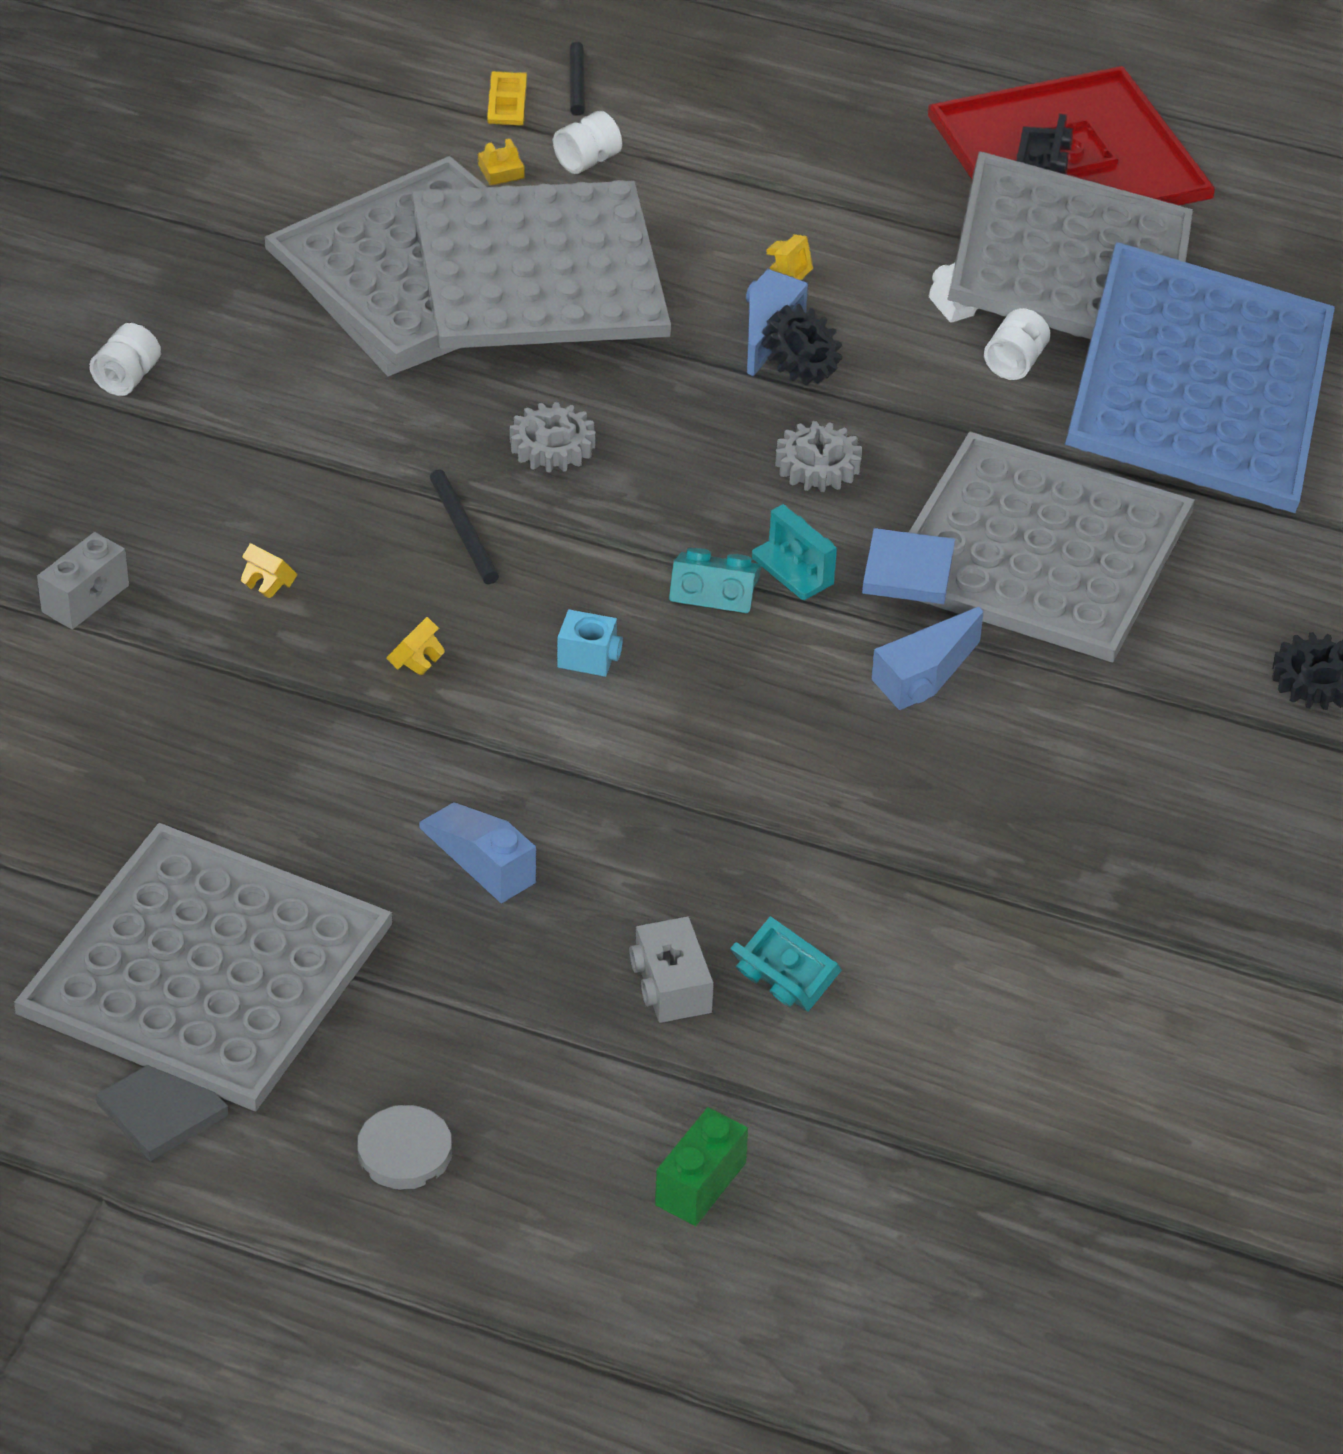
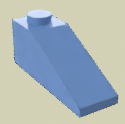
(765, 297)
(923, 661)
(484, 848)

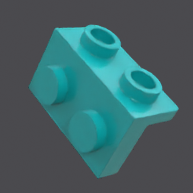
(797, 554)
(714, 580)
(786, 963)

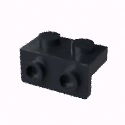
(1046, 146)

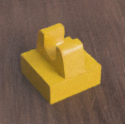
(501, 164)
(791, 257)
(267, 566)
(416, 644)

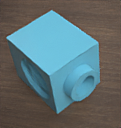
(588, 643)

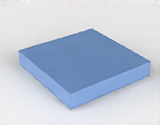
(908, 566)

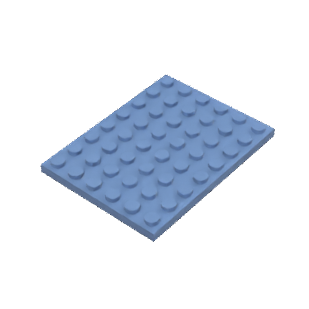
(1202, 377)

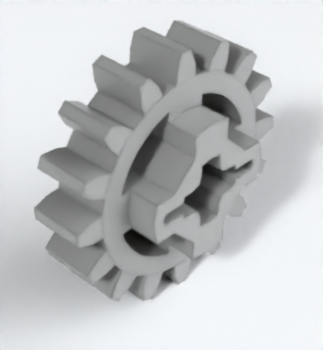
(552, 437)
(818, 456)

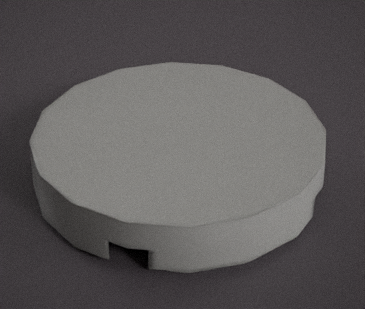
(404, 1146)

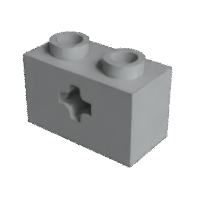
(83, 580)
(672, 969)

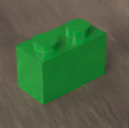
(701, 1166)

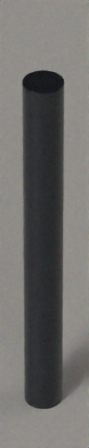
(464, 527)

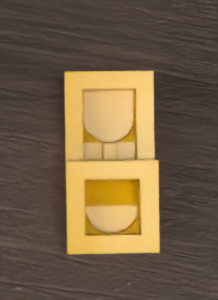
(507, 98)

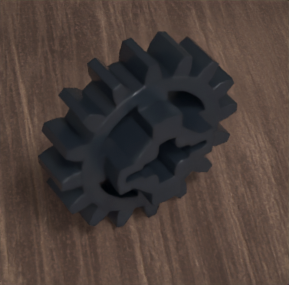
(802, 344)
(1310, 670)

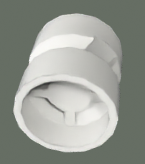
(587, 142)
(1017, 344)
(125, 359)

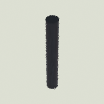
(577, 94)

